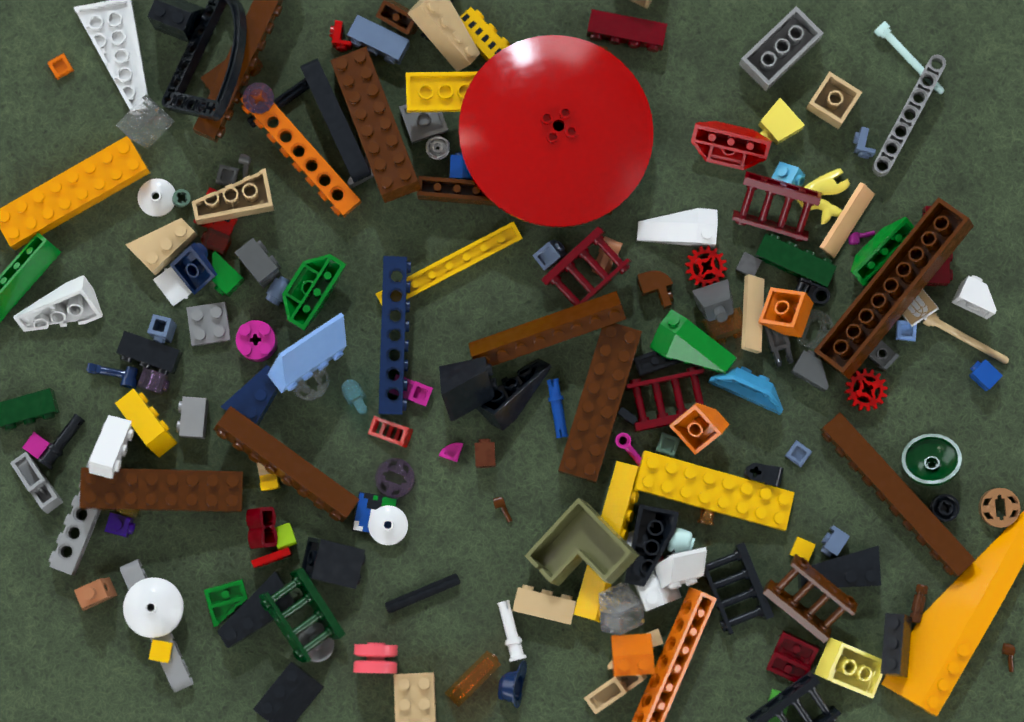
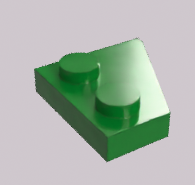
(225, 599)

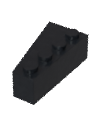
(850, 570)
(251, 615)

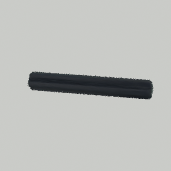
(286, 97)
(422, 593)

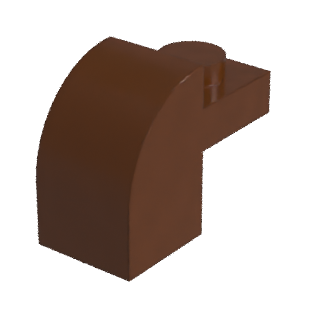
(657, 282)

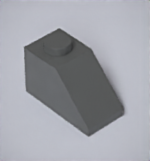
(811, 370)

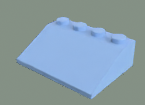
(309, 354)

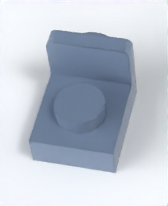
(549, 254)

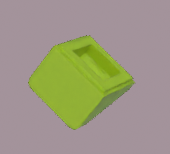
(286, 536)

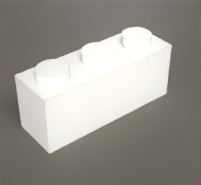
(111, 447)

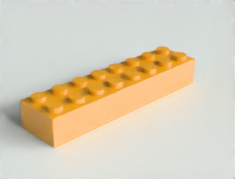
(71, 192)

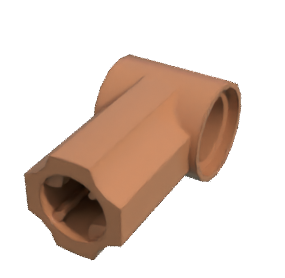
(604, 261)

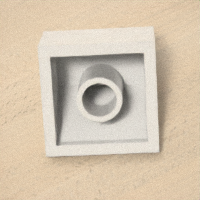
(975, 297)
(681, 568)

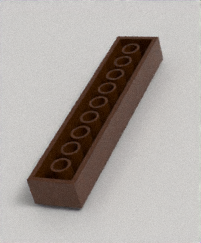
(894, 288)

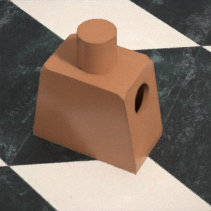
(95, 593)

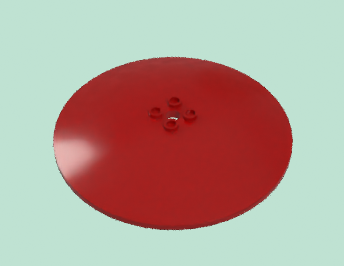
(545, 172)

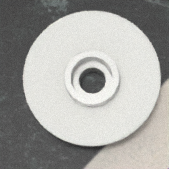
(159, 206)
(395, 533)

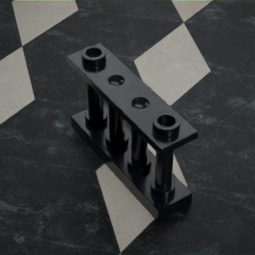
(755, 591)
(791, 696)

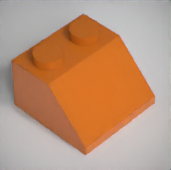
(786, 311)
(699, 426)
(632, 654)

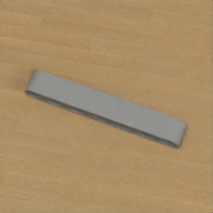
(913, 107)
(176, 669)

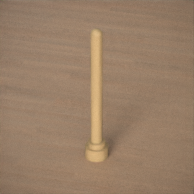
(933, 320)

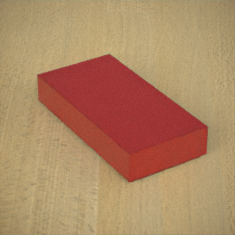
(273, 557)

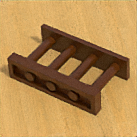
(800, 613)

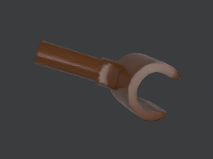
(500, 503)
(1009, 650)

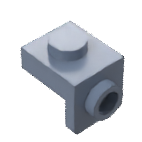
(860, 140)

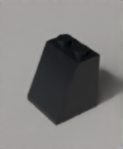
(175, 17)
(466, 386)
(333, 562)

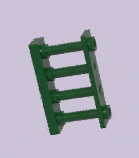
(321, 613)

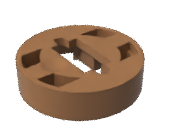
(990, 507)

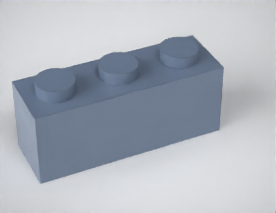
(378, 40)

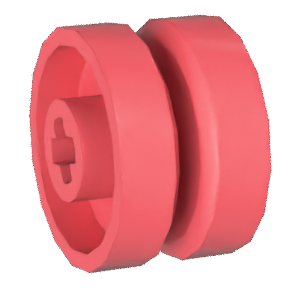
(375, 658)

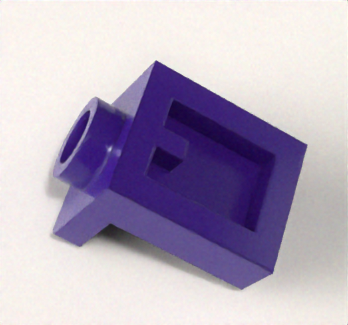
(120, 525)

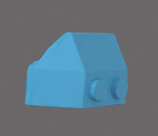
(749, 387)

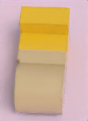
(267, 480)

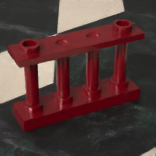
(790, 193)
(582, 250)
(663, 418)

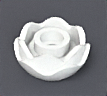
(437, 141)

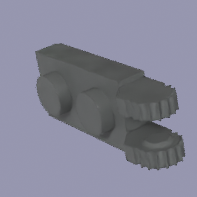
(778, 342)

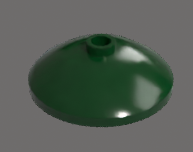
(931, 451)

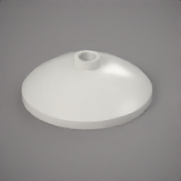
(167, 609)

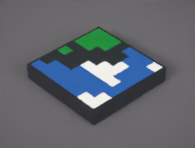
(366, 506)

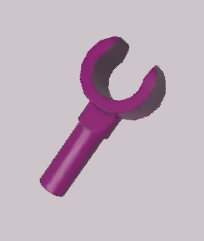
(854, 238)

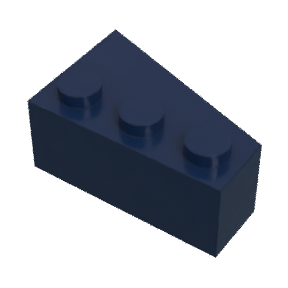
(254, 397)

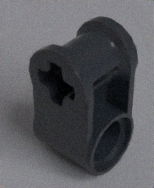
(811, 290)
(767, 474)

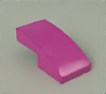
(415, 392)

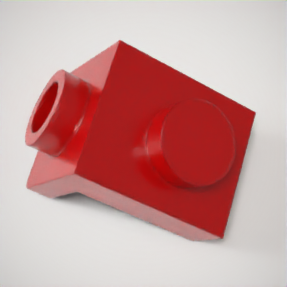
(336, 33)

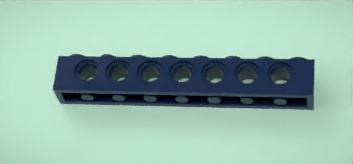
(390, 265)

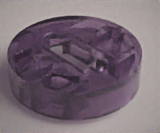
(399, 469)

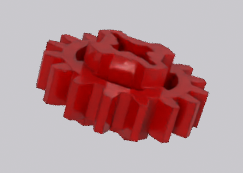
(717, 272)
(862, 382)

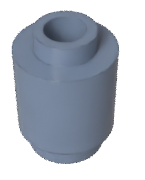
(275, 291)

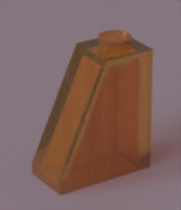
(473, 678)

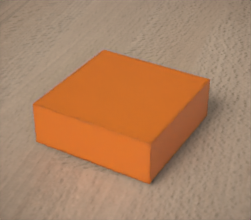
(60, 66)

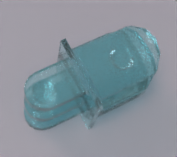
(354, 395)

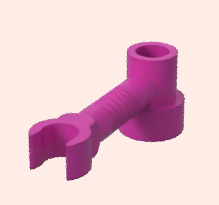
(628, 447)

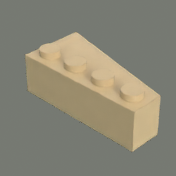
(446, 31)
(235, 200)

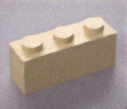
(544, 604)

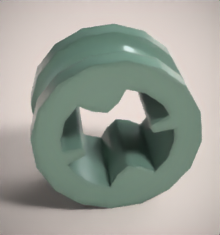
(175, 198)

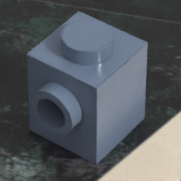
(161, 329)

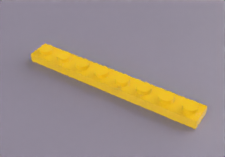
(459, 261)

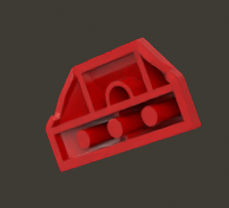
(730, 144)

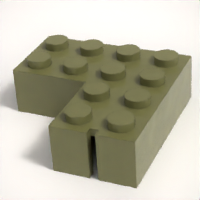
(578, 537)

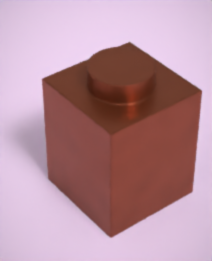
(485, 453)

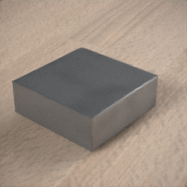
(748, 264)

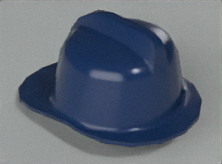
(511, 685)

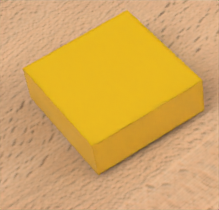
(802, 548)
(160, 651)

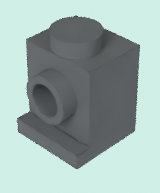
(883, 362)

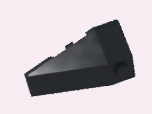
(514, 394)
(650, 538)

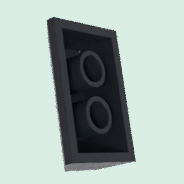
(288, 695)

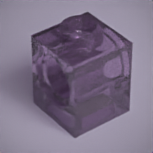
(153, 381)

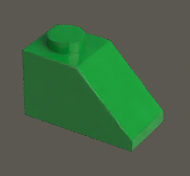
(227, 278)

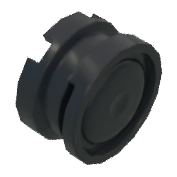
(945, 507)

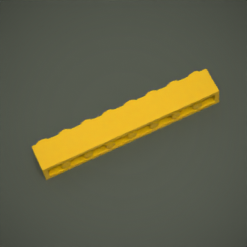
(617, 513)

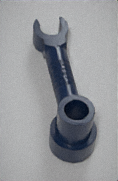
(128, 376)

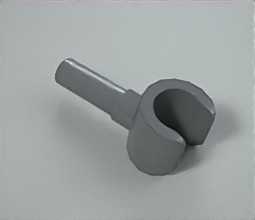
(245, 160)

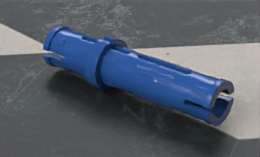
(557, 408)

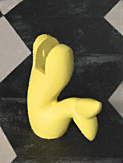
(827, 186)

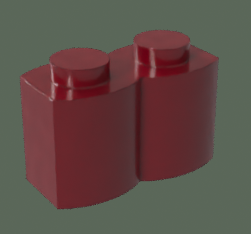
(261, 527)

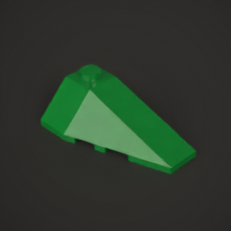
(685, 342)

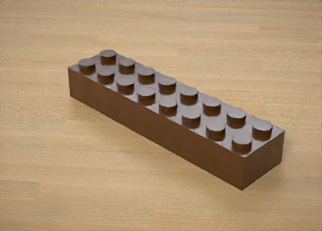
(375, 124)
(599, 402)
(163, 490)

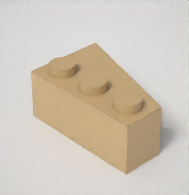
(162, 245)

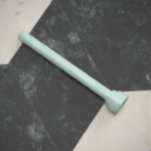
(884, 31)

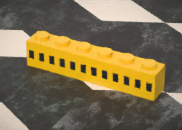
(483, 34)

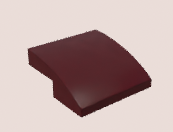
(792, 657)

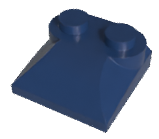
(194, 267)

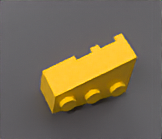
(146, 423)

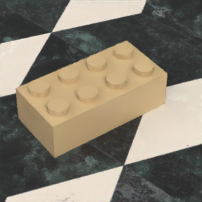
(415, 697)

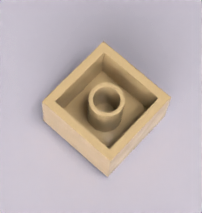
(834, 100)

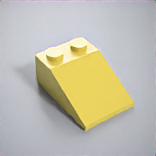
(850, 668)

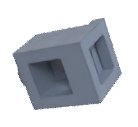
(834, 542)

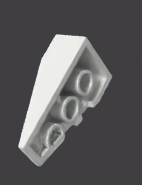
(687, 228)
(66, 304)
(652, 594)

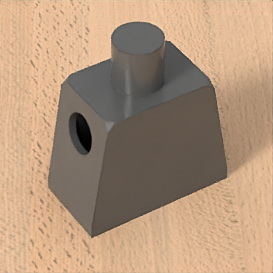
(715, 301)

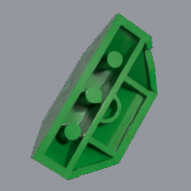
(879, 249)
(311, 289)

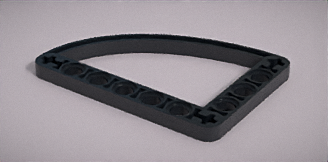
(175, 93)

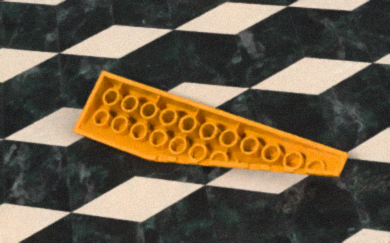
(958, 621)

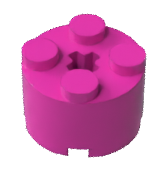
(265, 347)

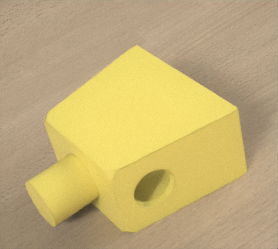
(780, 123)

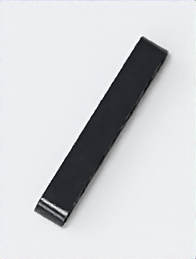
(335, 120)

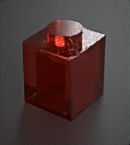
(216, 241)

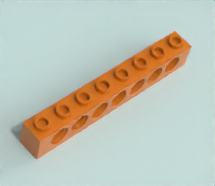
(349, 200)
(675, 657)

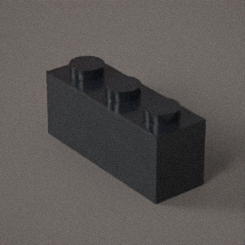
(148, 353)
(896, 645)

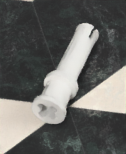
(513, 641)

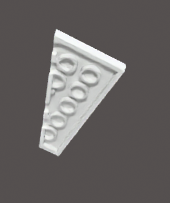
(115, 36)

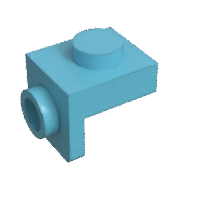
(789, 174)

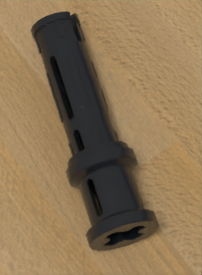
(56, 449)

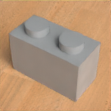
(193, 417)

